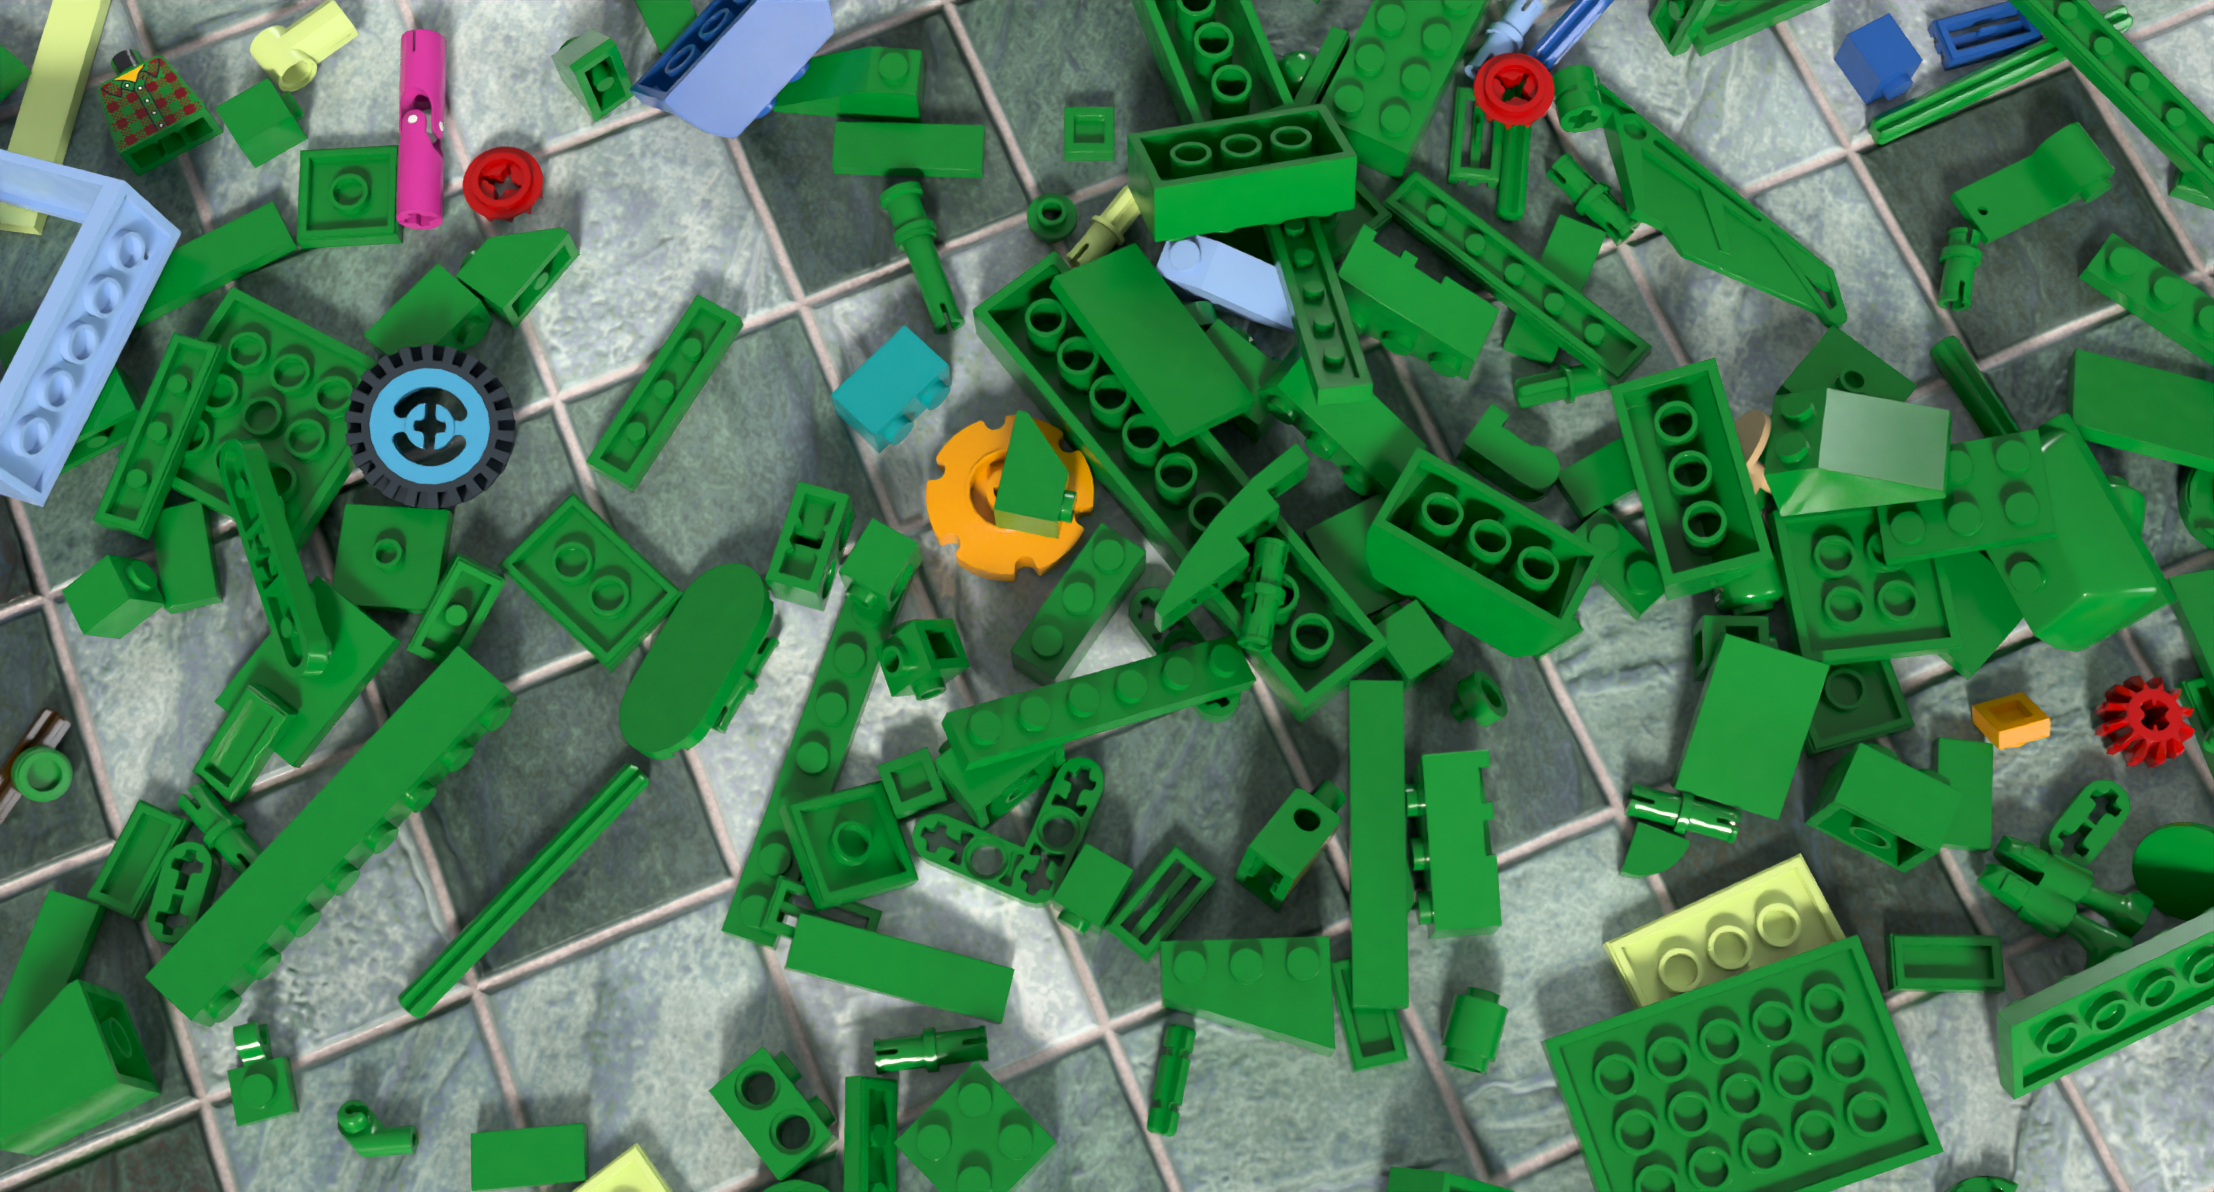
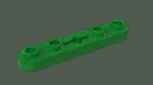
(274, 559)

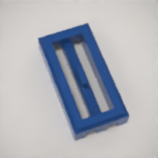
(1956, 59)

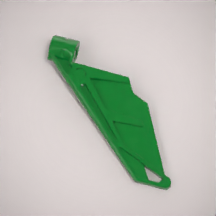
(1693, 205)

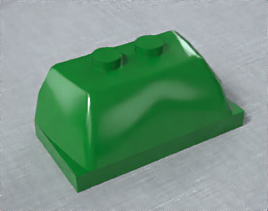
(1479, 558)
(2096, 569)

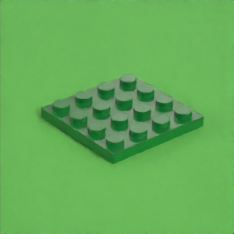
(289, 395)

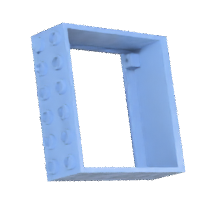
(81, 317)

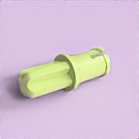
(1106, 230)

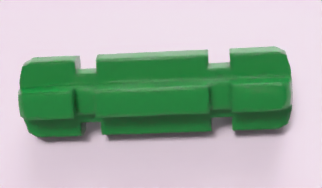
(1171, 1080)

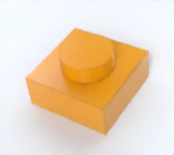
(2011, 720)

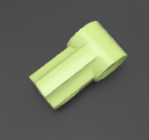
(293, 52)

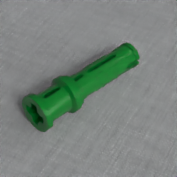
(916, 237)

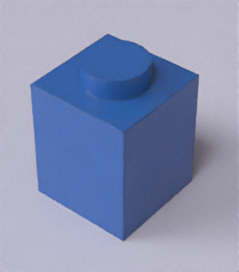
(1878, 60)

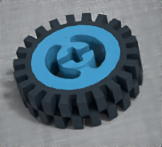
(375, 425)

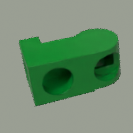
(1507, 460)

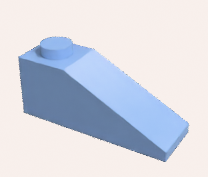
(1227, 278)

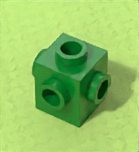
(922, 657)

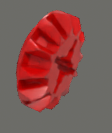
(1509, 71)
(494, 167)

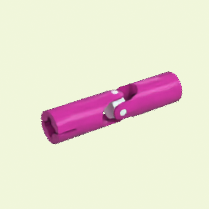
(419, 152)

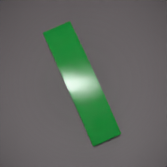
(1220, 550)

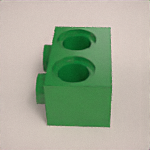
(811, 546)
(764, 1122)

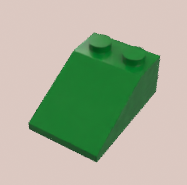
(1854, 451)

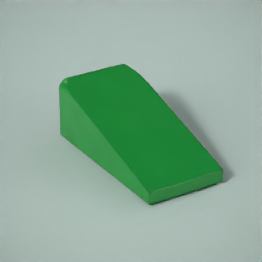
(456, 609)

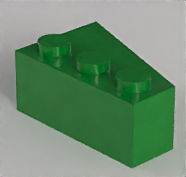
(1413, 311)
(1453, 845)
(1255, 985)

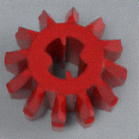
(2123, 715)

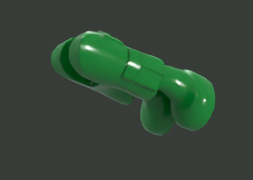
(2049, 895)

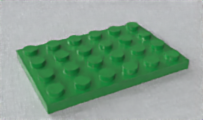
(1747, 1084)

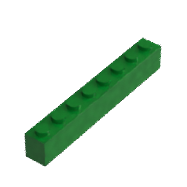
(331, 840)

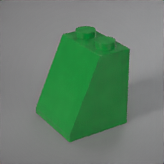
(72, 1070)

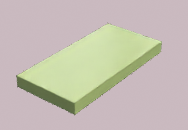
(1725, 934)

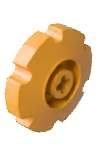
(965, 496)

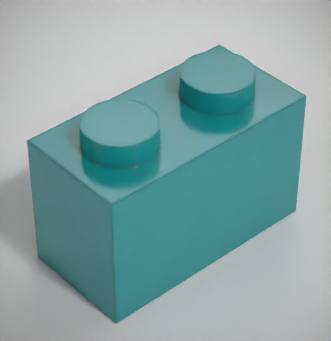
(893, 390)

